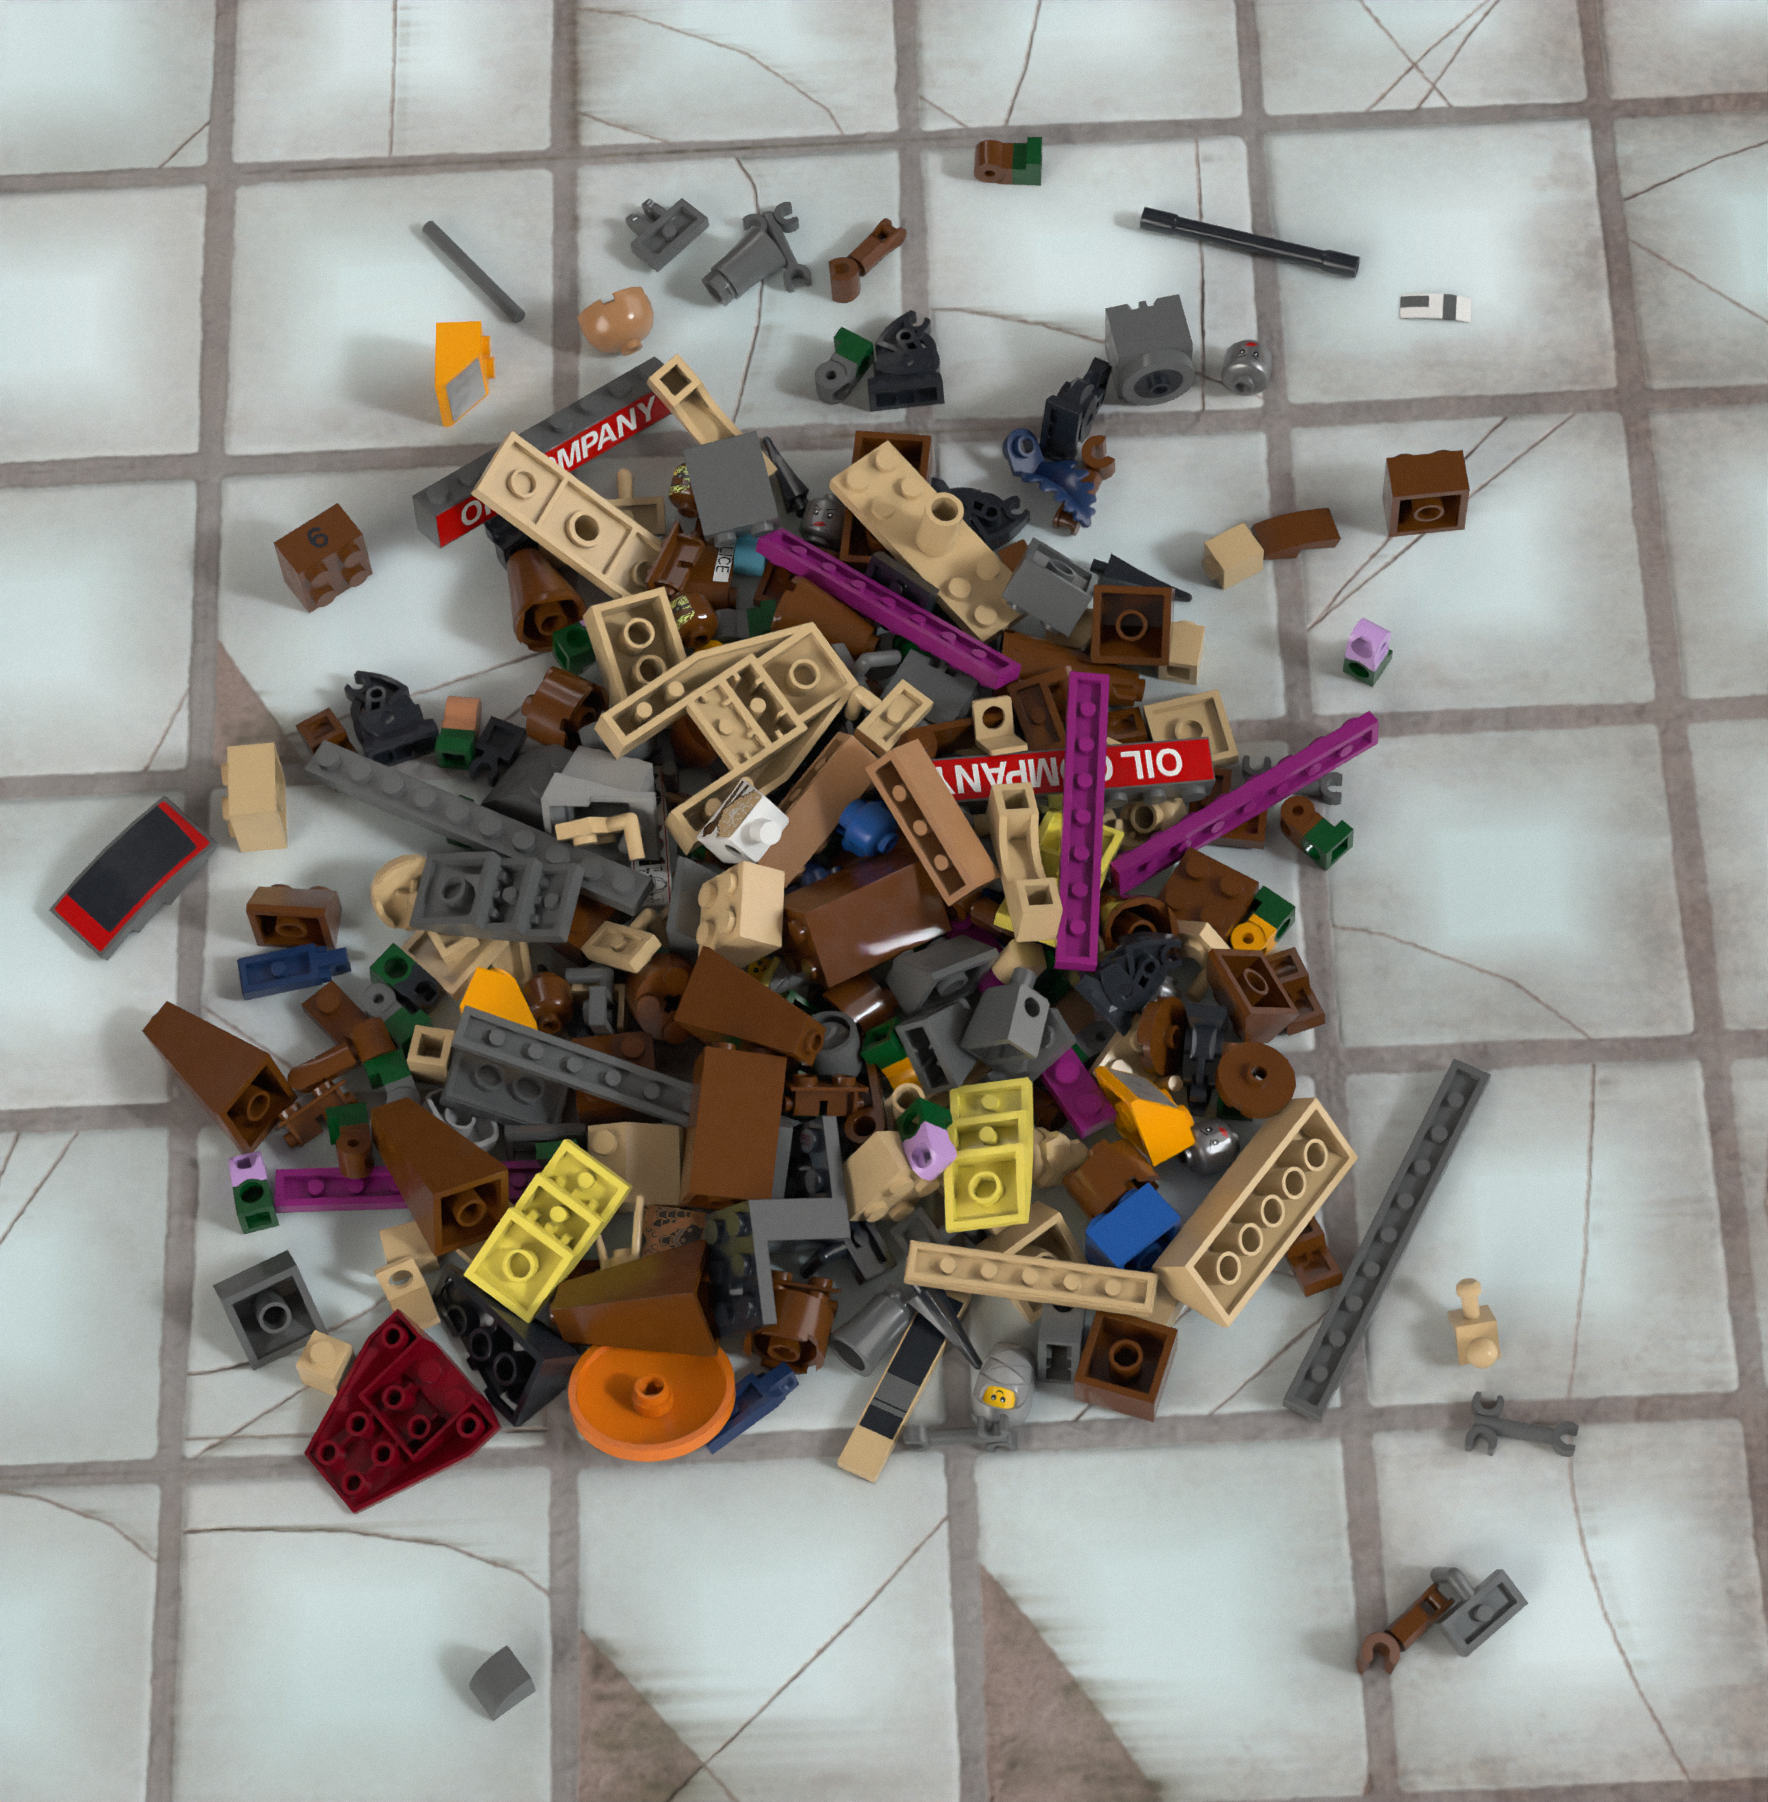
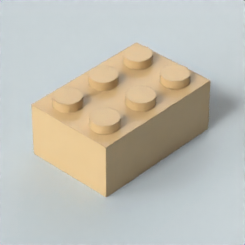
(633, 641)

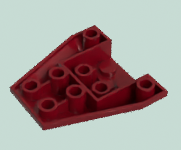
(398, 1417)

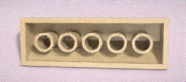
(1256, 1211)

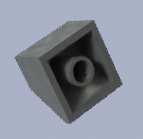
(1050, 588)
(524, 783)
(684, 907)
(939, 973)
(270, 1309)

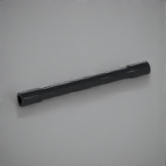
(1326, 260)

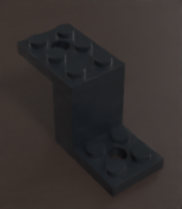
(749, 1231)

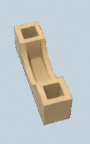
(693, 406)
(1185, 648)
(1029, 894)

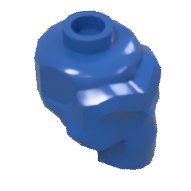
(867, 828)

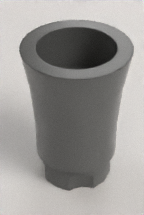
(743, 266)
(872, 1330)

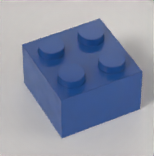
(1132, 1232)

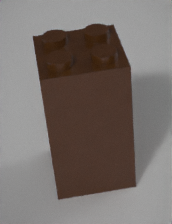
(861, 917)
(732, 1127)

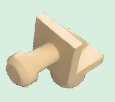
(1474, 1327)

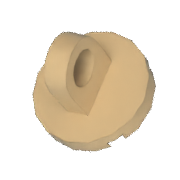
(392, 887)

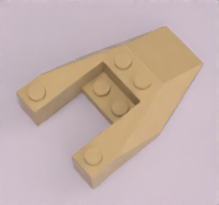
(753, 701)

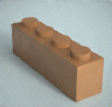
(817, 804)
(932, 822)

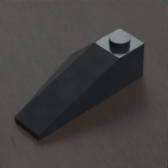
(518, 1360)

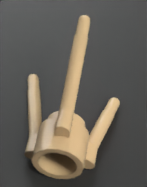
(625, 1254)

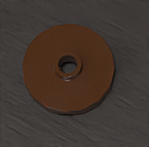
(1162, 1035)
(1246, 1093)

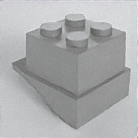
(604, 787)

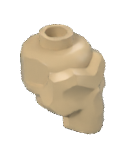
(1143, 820)
(1055, 1157)

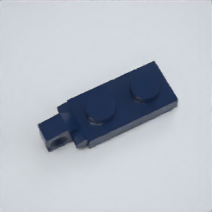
(290, 969)
(754, 1400)

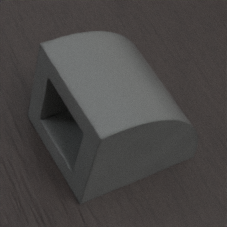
(501, 1683)

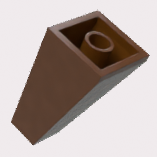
(738, 1009)
(224, 1074)
(443, 1177)
(643, 1304)

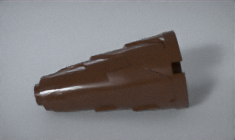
(1041, 656)

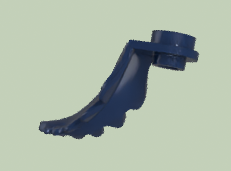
(1051, 476)

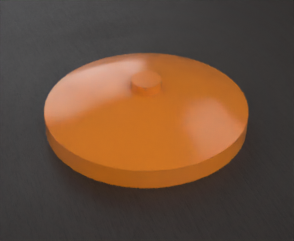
(650, 1401)

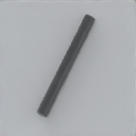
(473, 271)

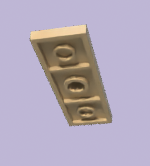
(567, 518)
(930, 539)

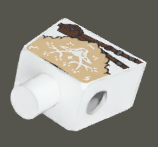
(743, 826)

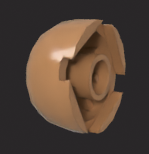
(619, 322)

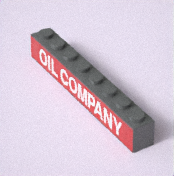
(567, 437)
(1132, 774)

